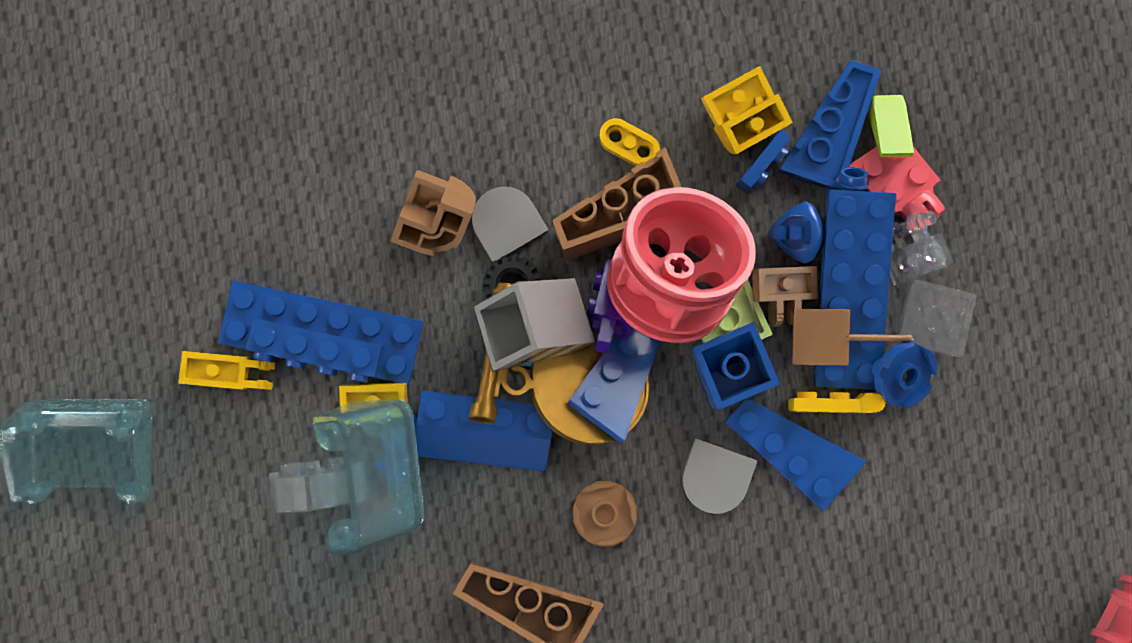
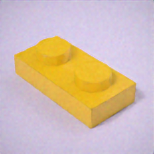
(372, 392)

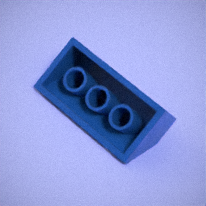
(514, 441)

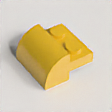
(746, 111)

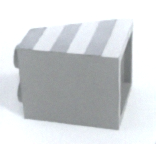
(533, 322)

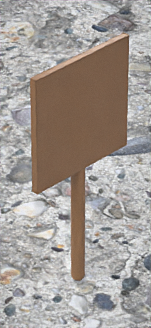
(824, 337)

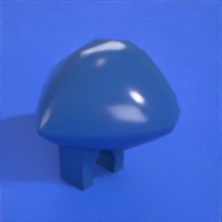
(799, 232)

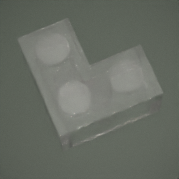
(309, 486)

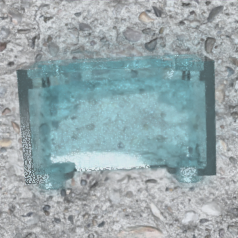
(78, 447)
(379, 471)

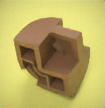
(434, 214)

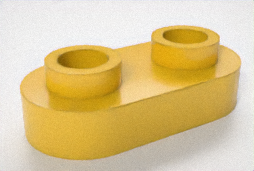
(630, 142)

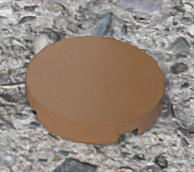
(600, 502)

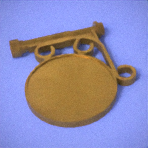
(551, 387)

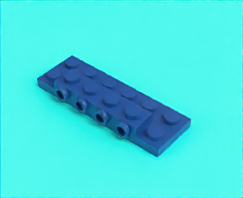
(320, 333)

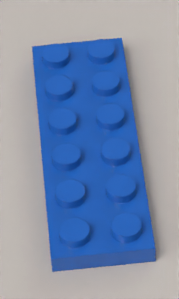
(856, 278)

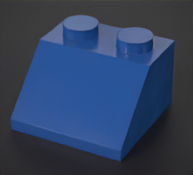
(734, 367)

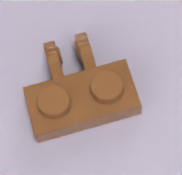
(784, 284)

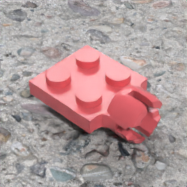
(907, 177)

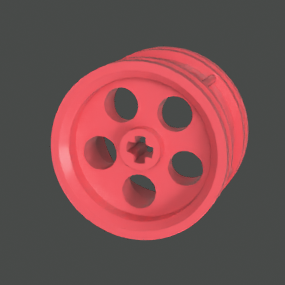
(661, 293)

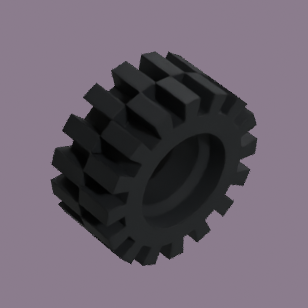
(505, 266)

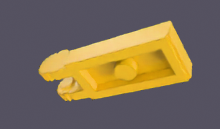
(221, 371)
(838, 403)

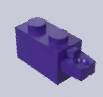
(604, 316)

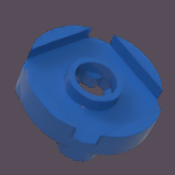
(892, 366)

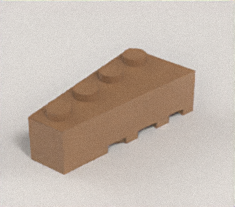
(602, 218)
(528, 607)

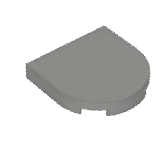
(506, 221)
(716, 477)

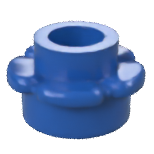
(853, 179)

